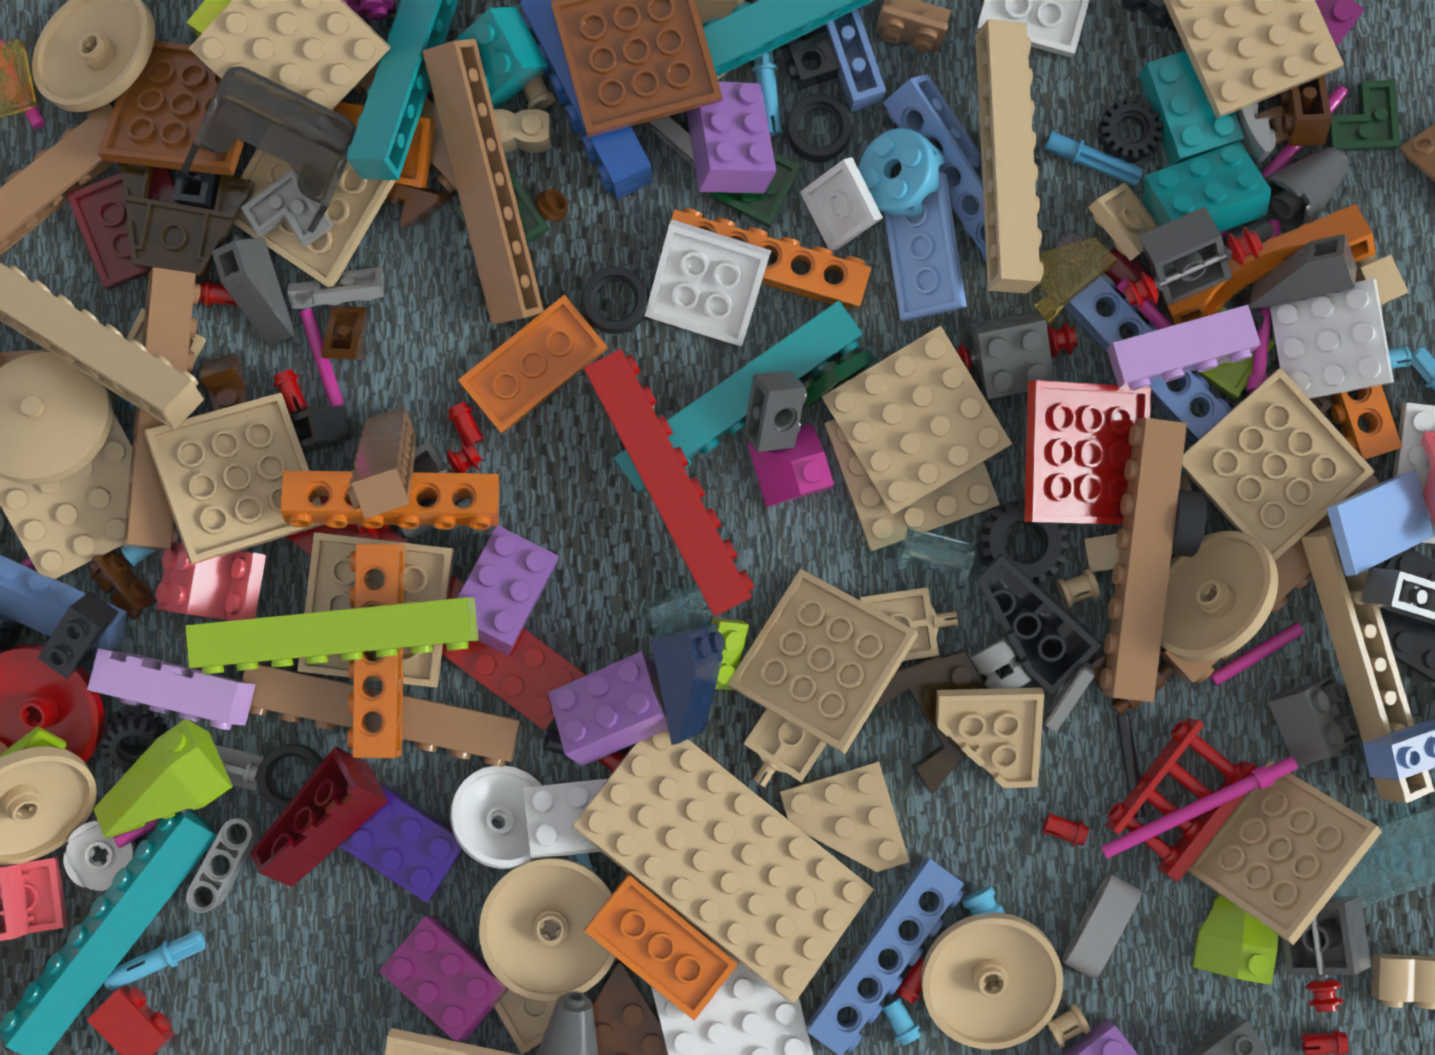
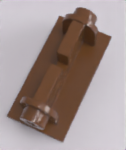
(113, 571)

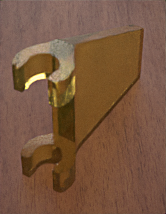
(1069, 272)

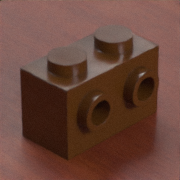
(1306, 113)

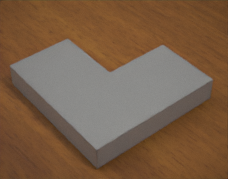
(285, 202)

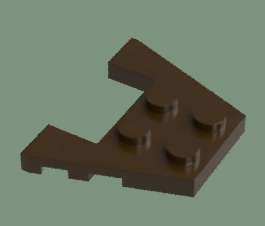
(178, 234)
(922, 681)

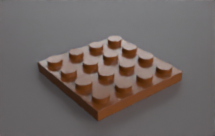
(635, 60)
(163, 112)

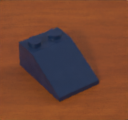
(687, 677)

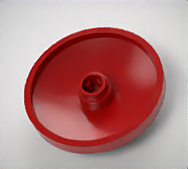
(43, 698)

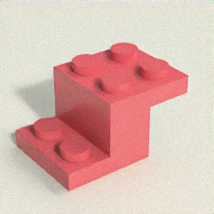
(214, 588)
(31, 898)

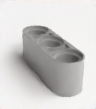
(210, 876)
(1102, 926)

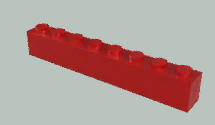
(668, 483)

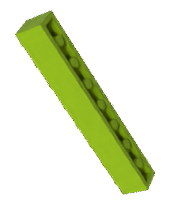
(331, 633)

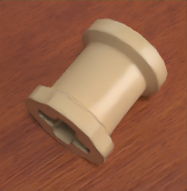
(538, 94)
(1078, 588)
(1068, 1025)

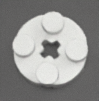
(79, 860)

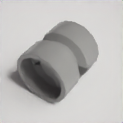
(993, 658)

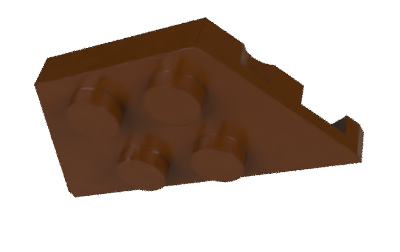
(625, 1019)

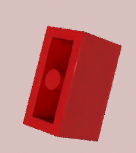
(130, 1023)

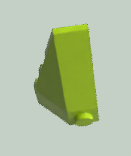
(171, 776)
(1235, 944)

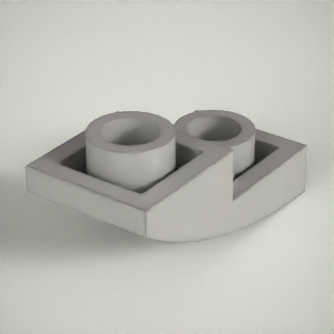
(1258, 136)

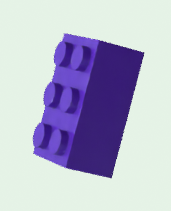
(406, 845)

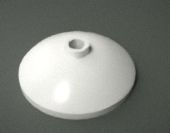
(487, 796)

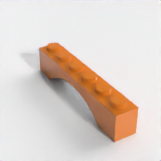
(1274, 252)

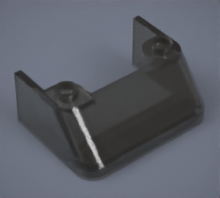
(281, 125)

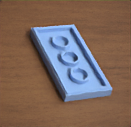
(926, 258)
(1380, 522)

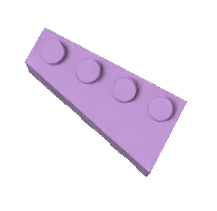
(1184, 348)
(171, 687)

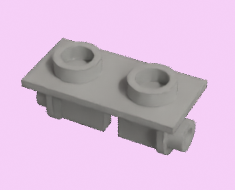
(240, 766)

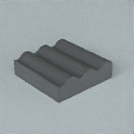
(1262, 228)

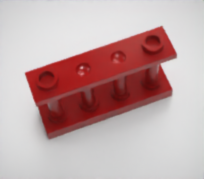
(1195, 832)

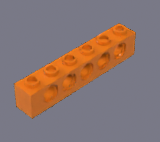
(788, 250)
(1373, 406)
(302, 487)
(389, 669)

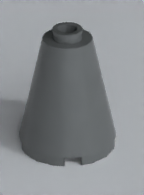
(1305, 187)
(570, 1027)

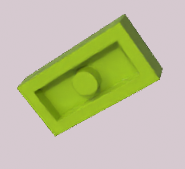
(734, 637)

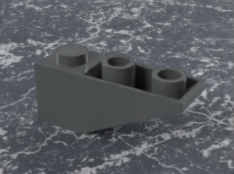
(1313, 270)
(253, 285)

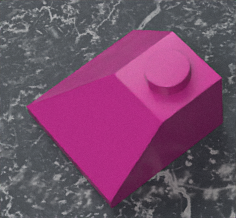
(792, 471)

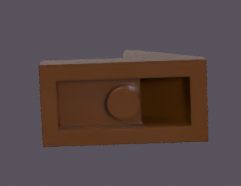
(416, 202)
(345, 334)
(224, 381)

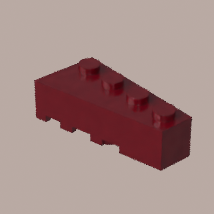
(319, 817)

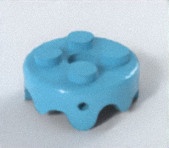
(917, 176)

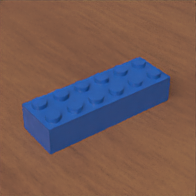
(619, 155)

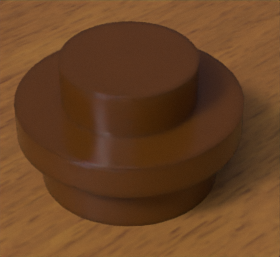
(551, 205)

